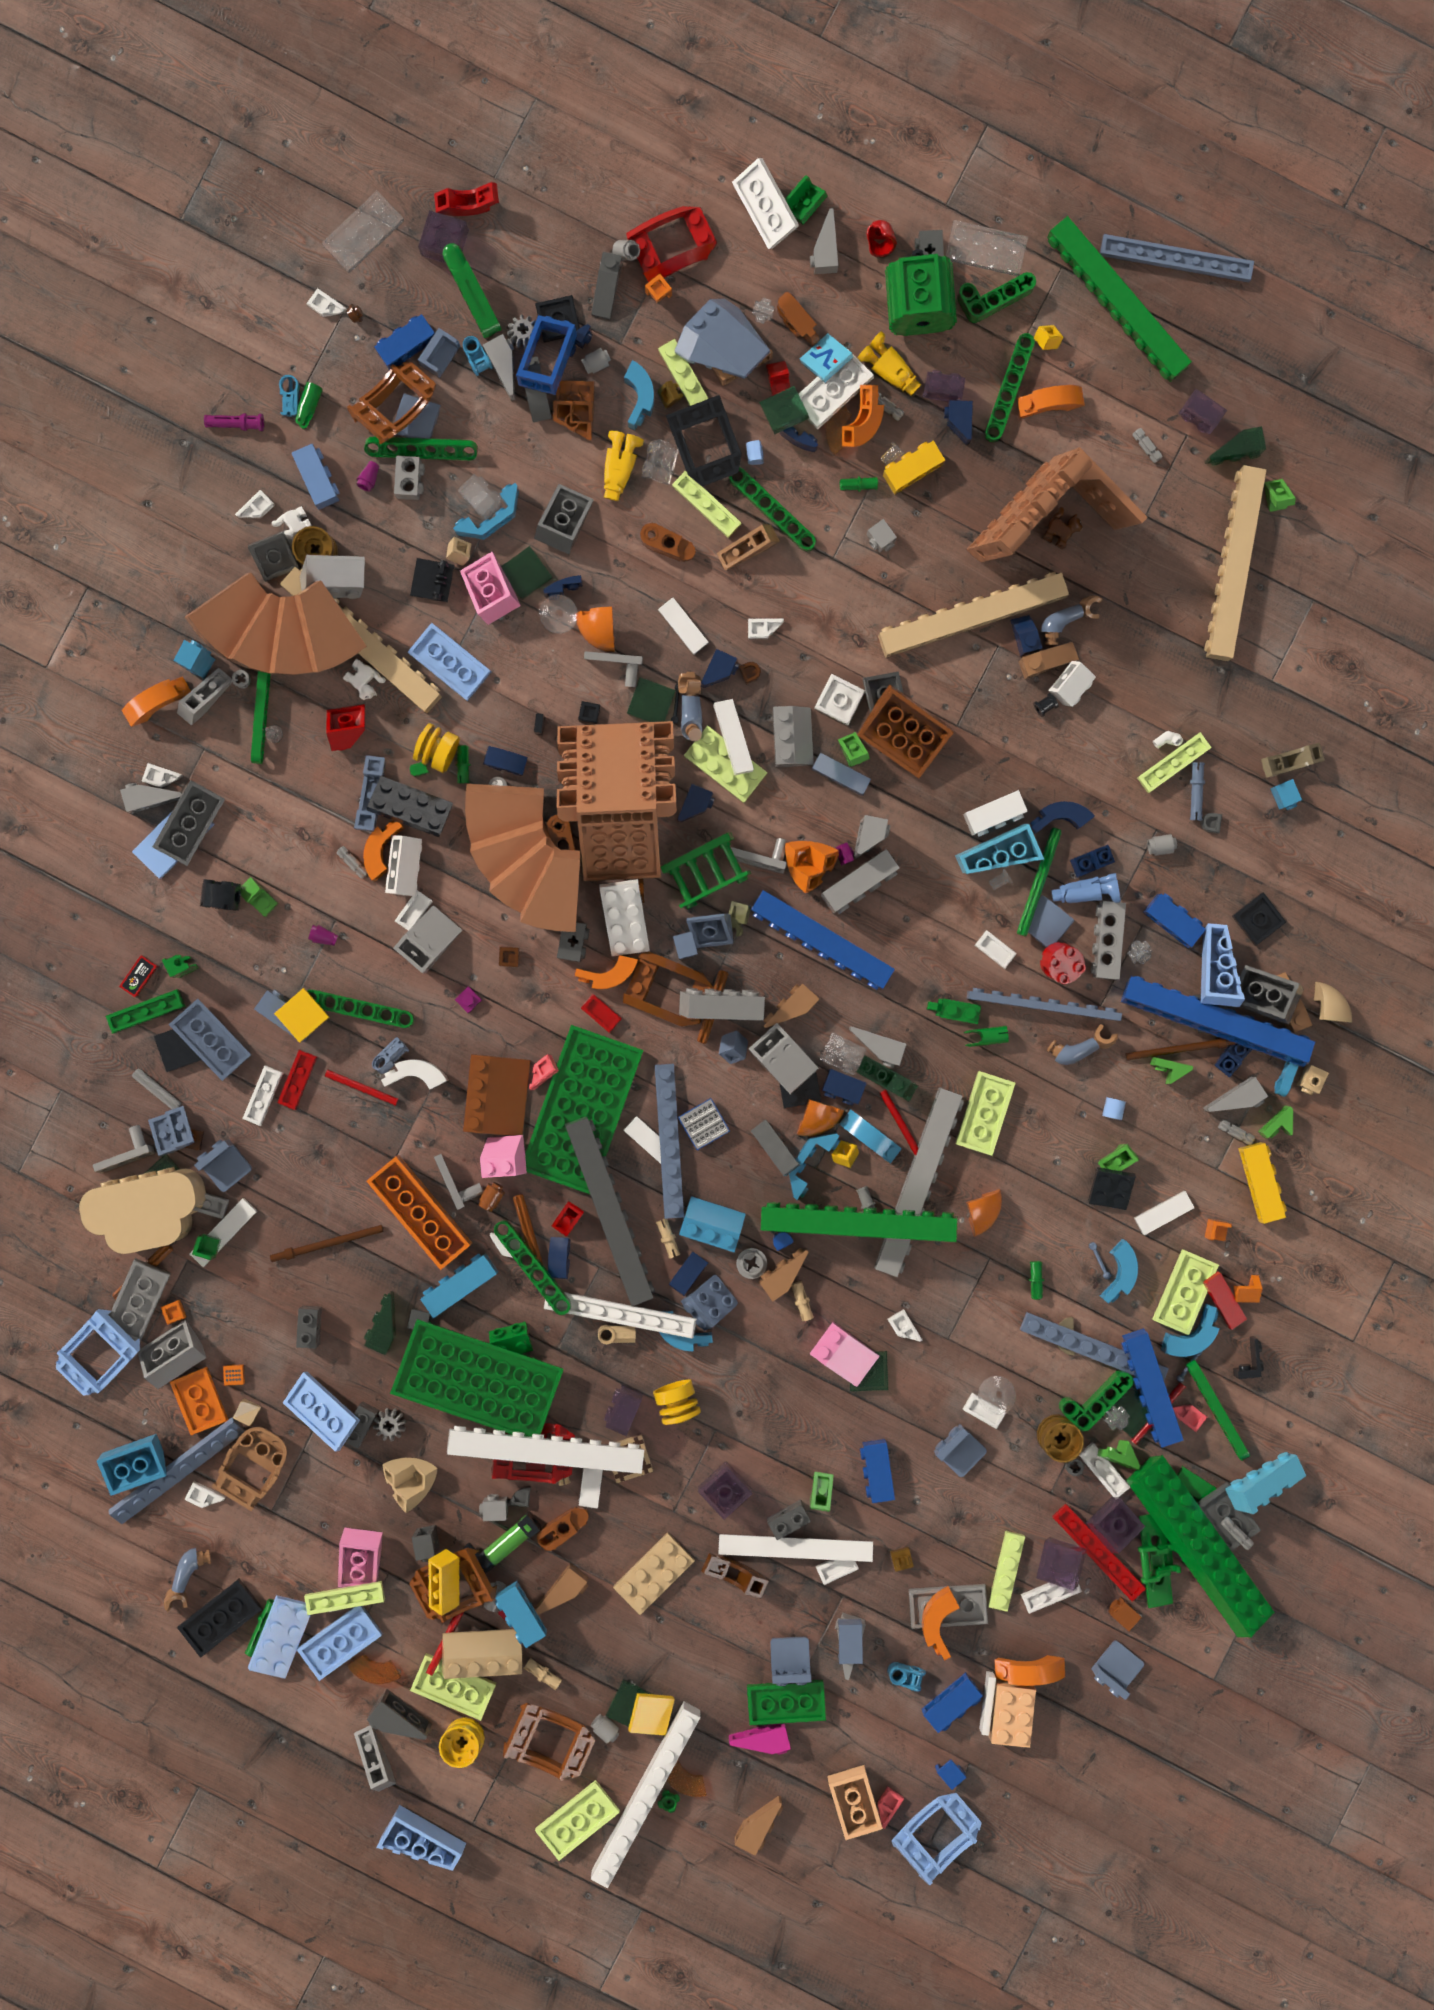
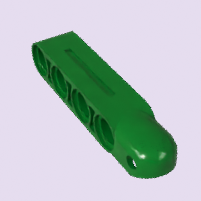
(471, 290)

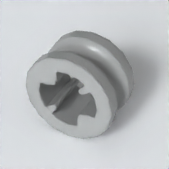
(240, 673)

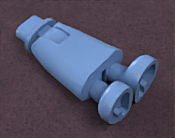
(1088, 890)

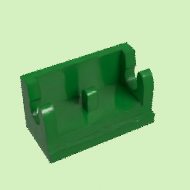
(177, 967)

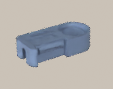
(390, 1054)

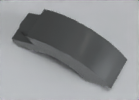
(536, 399)

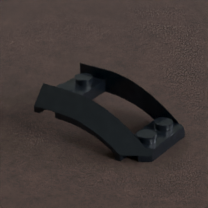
(698, 414)

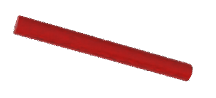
(361, 1087)
(899, 1120)
(1144, 1430)
(438, 1655)

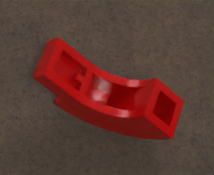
(466, 202)

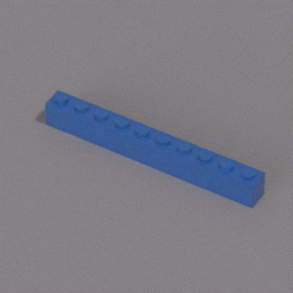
(1218, 1021)

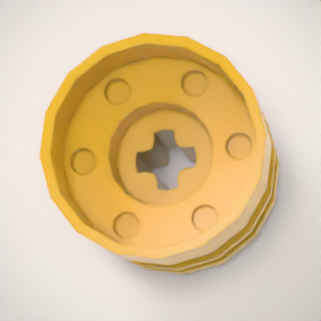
(432, 746)
(678, 1406)
(454, 1750)

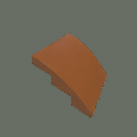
(575, 406)

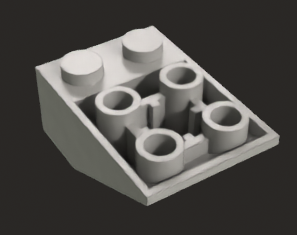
(428, 939)
(783, 1058)

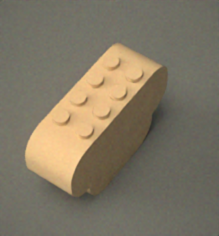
(143, 1209)

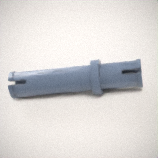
(1197, 791)

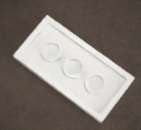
(765, 203)
(827, 398)
(624, 917)

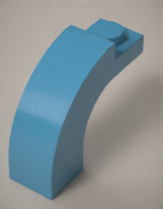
(1198, 1340)

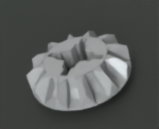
(754, 1272)

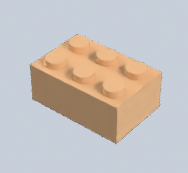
(1012, 1714)
(854, 1802)

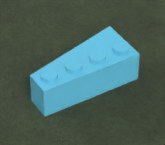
(1007, 849)
(1265, 1483)

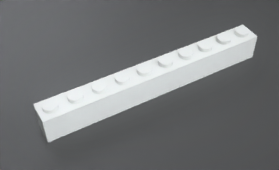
(545, 1450)
(645, 1794)

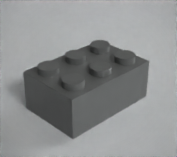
(1269, 994)

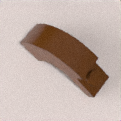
(736, 1573)

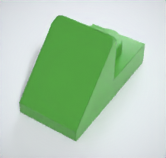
(1278, 495)
(853, 749)
(258, 897)
(1175, 1069)
(1282, 1119)
(1119, 1159)
(1122, 1455)
(821, 1491)

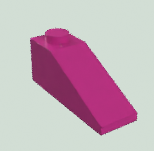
(766, 1739)

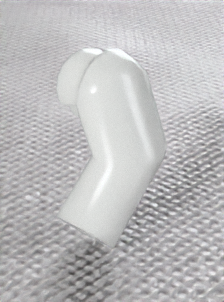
(1169, 738)

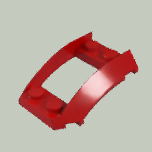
(648, 256)
(503, 1468)

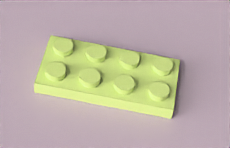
(713, 759)
(985, 1113)
(1184, 1292)
(461, 1694)
(577, 1820)

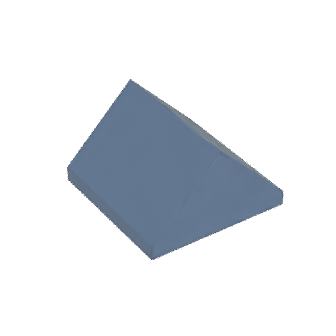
(711, 930)

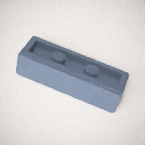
(841, 774)

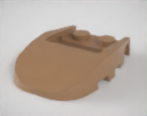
(260, 1447)

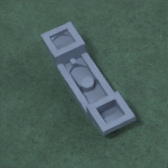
(373, 769)

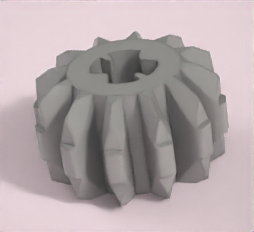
(516, 333)
(393, 1419)

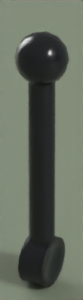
(675, 718)

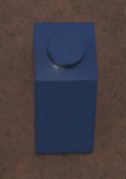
(960, 419)
(1026, 635)
(719, 669)
(696, 803)

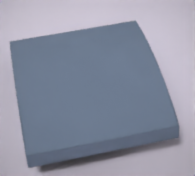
(424, 423)
(1049, 922)
(171, 1131)

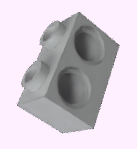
(404, 478)

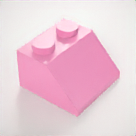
(503, 1157)

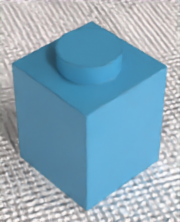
(1286, 795)

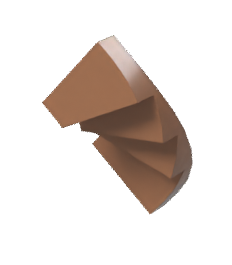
(276, 632)
(519, 856)

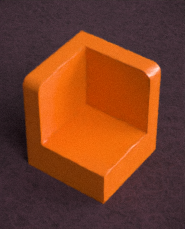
(658, 288)
(1217, 1230)
(1249, 1293)

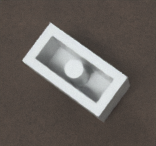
(1072, 683)

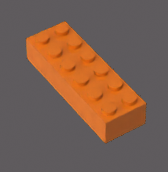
(419, 1212)

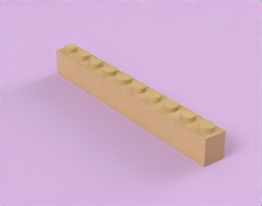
(1236, 563)
(973, 615)
(382, 657)

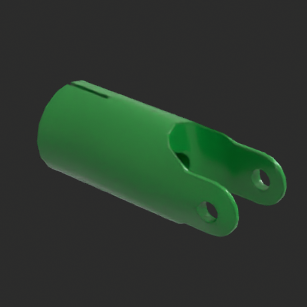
(308, 404)
(990, 1036)

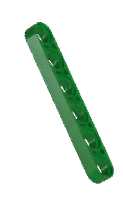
(1009, 387)
(421, 444)
(774, 507)
(260, 717)
(358, 1009)
(535, 1265)
(1217, 1410)

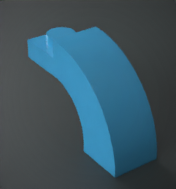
(642, 384)
(870, 1136)
(1126, 1273)
(685, 1343)

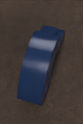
(1069, 811)

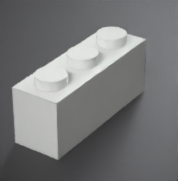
(995, 813)
(403, 865)

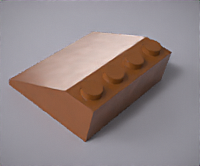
(905, 731)
(496, 1095)

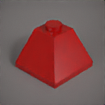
(345, 726)

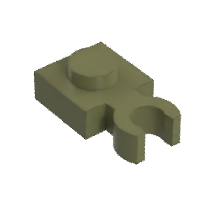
(739, 915)

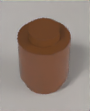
(491, 1196)

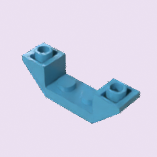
(466, 527)
(828, 1142)

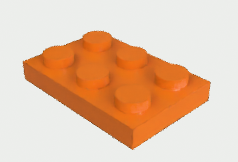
(198, 1400)

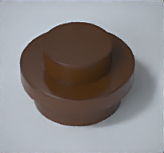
(355, 313)

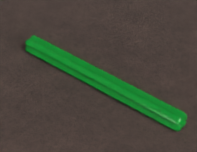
(1039, 882)

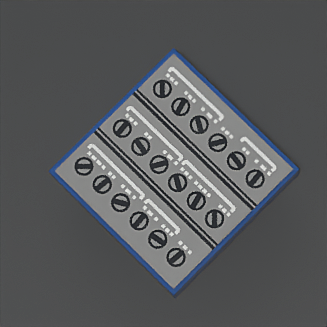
(704, 1124)

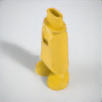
(889, 365)
(618, 464)

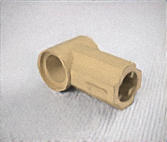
(620, 1334)

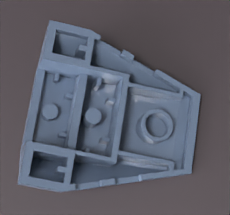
(722, 339)

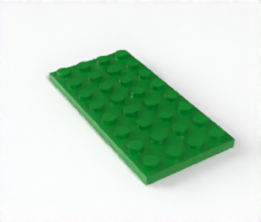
(590, 1083)
(476, 1380)

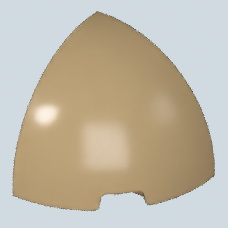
(1333, 1004)
(409, 1480)

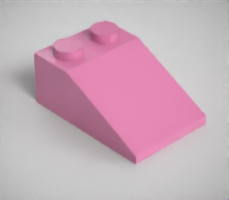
(489, 588)
(844, 1354)
(359, 1557)

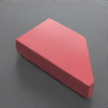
(543, 1071)
(1190, 1416)
(888, 1805)

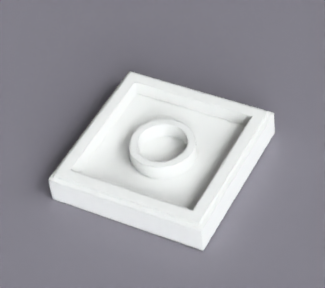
(839, 699)

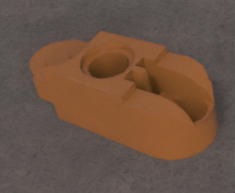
(796, 318)
(681, 551)
(563, 834)
(574, 1517)

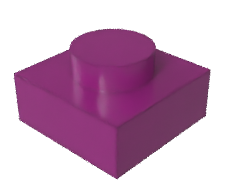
(845, 853)
(468, 999)

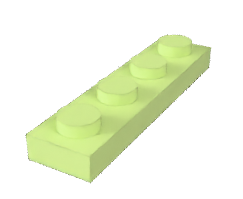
(682, 374)
(706, 504)
(1174, 762)
(1006, 1571)
(344, 1598)

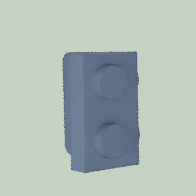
(224, 1164)
(709, 1303)
(960, 1450)
(790, 1661)
(1117, 1669)

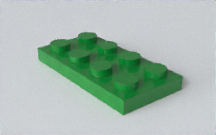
(786, 1703)

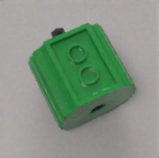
(920, 294)

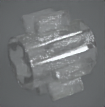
(763, 310)
(1139, 952)
(1117, 1418)

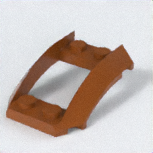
(373, 420)
(643, 979)
(474, 1576)
(524, 1730)

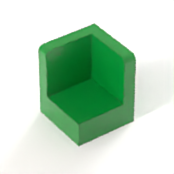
(206, 1246)

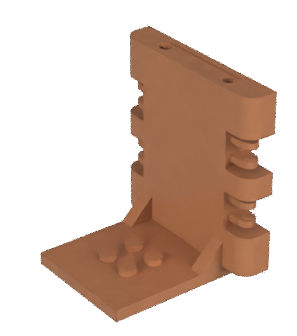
(1040, 497)
(616, 790)

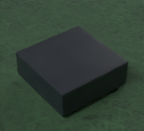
(589, 712)
(539, 724)

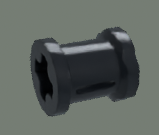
(1045, 704)

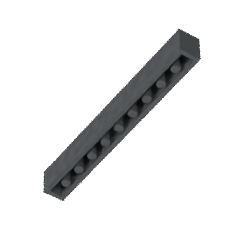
(609, 1211)

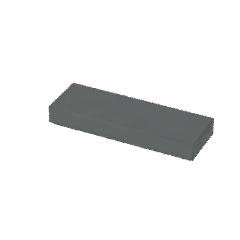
(775, 1148)

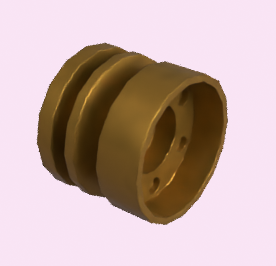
(312, 537)
(1065, 1447)

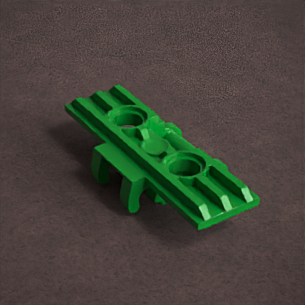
(1161, 1564)

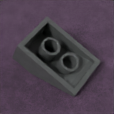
(563, 519)
(398, 1718)

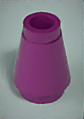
(368, 476)
(322, 936)

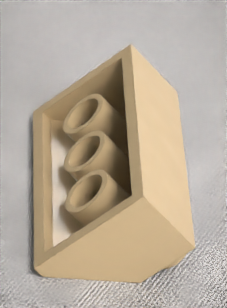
(481, 1654)

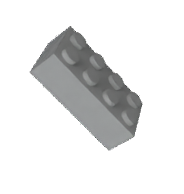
(858, 882)
(721, 1005)

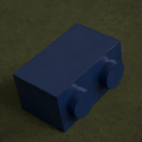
(843, 1086)

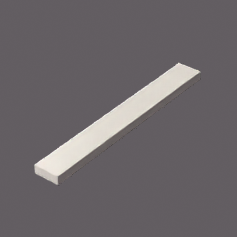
(627, 1315)
(796, 1548)

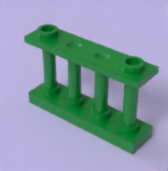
(707, 852)

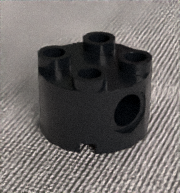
(220, 895)

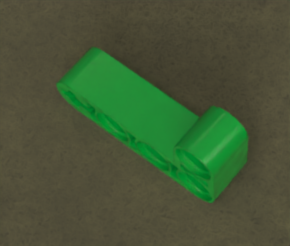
(997, 294)
(1098, 1397)

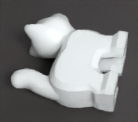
(293, 521)
(362, 678)

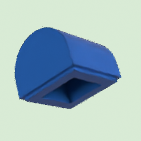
(781, 1240)

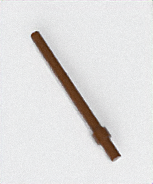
(1219, 1042)
(290, 1253)

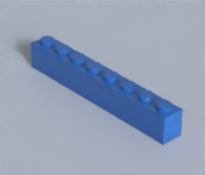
(822, 939)

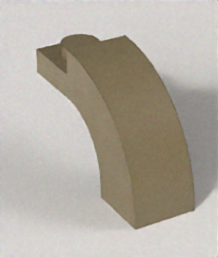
(1292, 760)

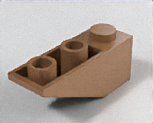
(797, 1004)
(780, 1280)
(756, 1826)

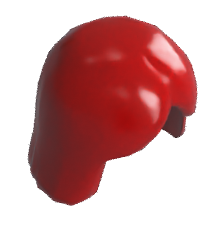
(881, 230)

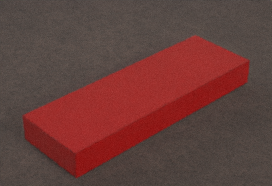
(297, 1079)
(1224, 1300)

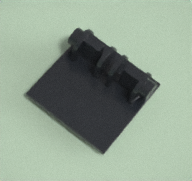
(432, 580)

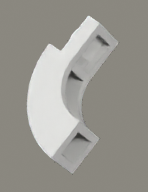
(425, 1070)

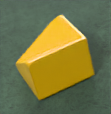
(1048, 337)
(845, 1154)

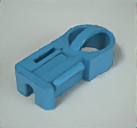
(290, 399)
(1284, 1083)

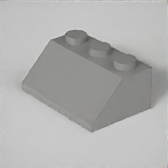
(340, 574)
(792, 736)
(870, 834)
(171, 1355)

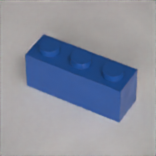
(405, 341)
(1174, 920)
(877, 1471)
(952, 1703)

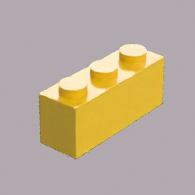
(913, 466)
(443, 1582)

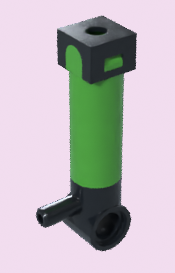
(525, 1528)

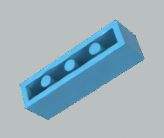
(459, 1285)

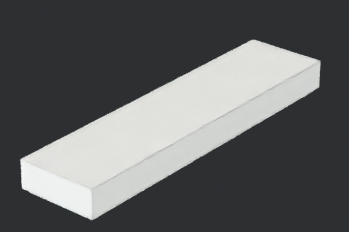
(733, 737)
(230, 1226)

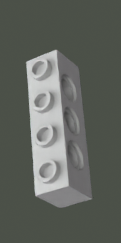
(1116, 932)

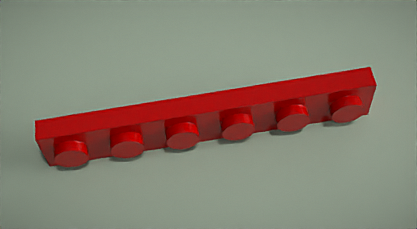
(1098, 1552)

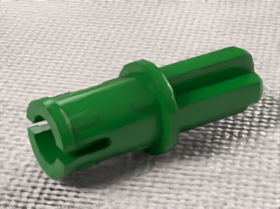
(858, 484)
(463, 764)
(1036, 1280)

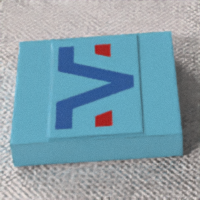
(826, 357)

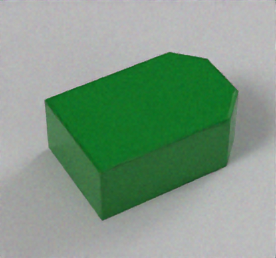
(418, 769)

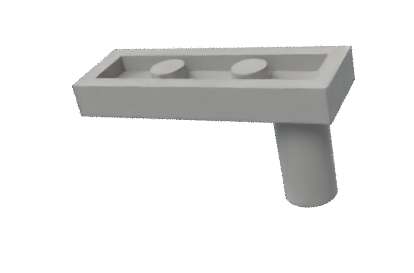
(631, 668)
(774, 864)
(141, 1151)
(457, 1197)

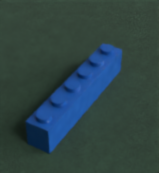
(1152, 1388)

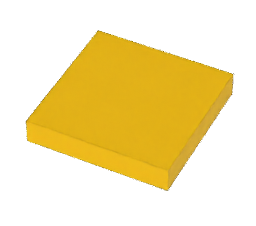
(301, 1015)
(651, 1714)

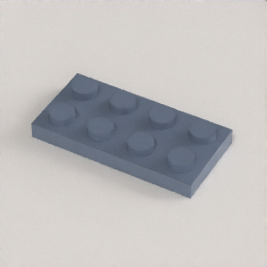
(210, 1039)

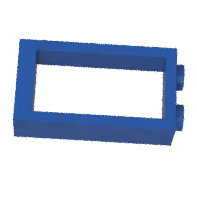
(538, 381)

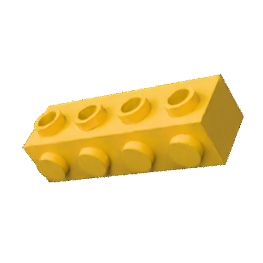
(1262, 1182)

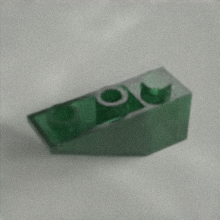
(1246, 443)
(887, 1078)
(384, 1326)

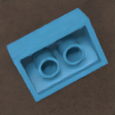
(712, 1224)
(132, 1464)

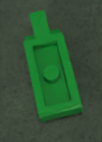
(956, 1010)

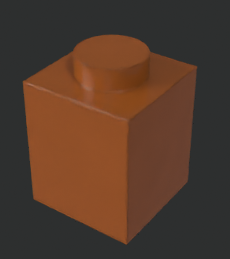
(1124, 1613)

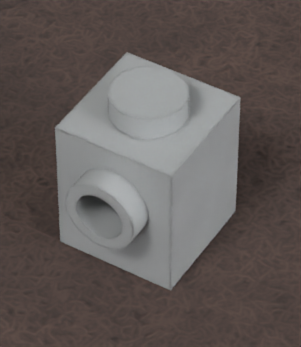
(881, 536)
(494, 1508)

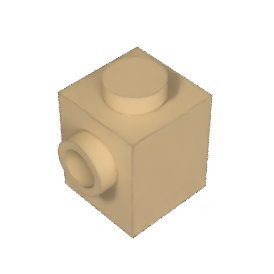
(1312, 1079)

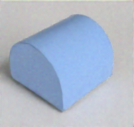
(754, 452)
(1114, 1108)

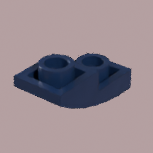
(583, 337)
(804, 441)
(557, 588)
(505, 760)
(1092, 860)
(1232, 1058)
(558, 1257)
(688, 1273)

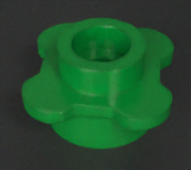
(670, 1807)

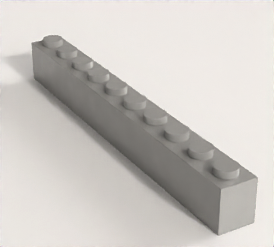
(921, 1175)

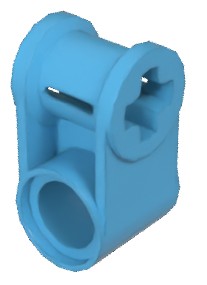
(477, 358)
(910, 1675)

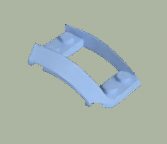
(113, 1335)
(914, 1852)

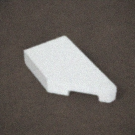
(256, 506)

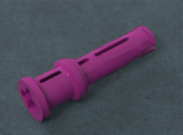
(243, 421)

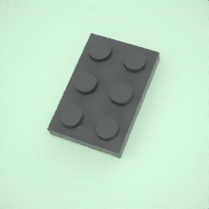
(1219, 1506)

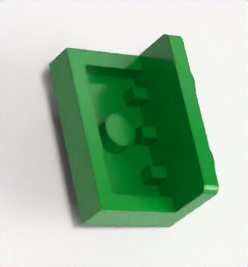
(805, 199)
(512, 1338)

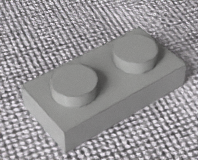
(214, 1206)

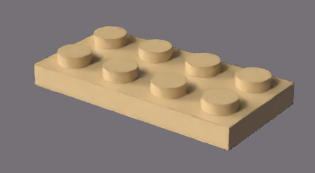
(653, 1573)

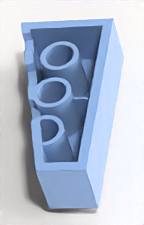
(1219, 973)
(421, 1840)

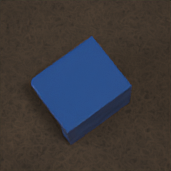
(951, 1773)

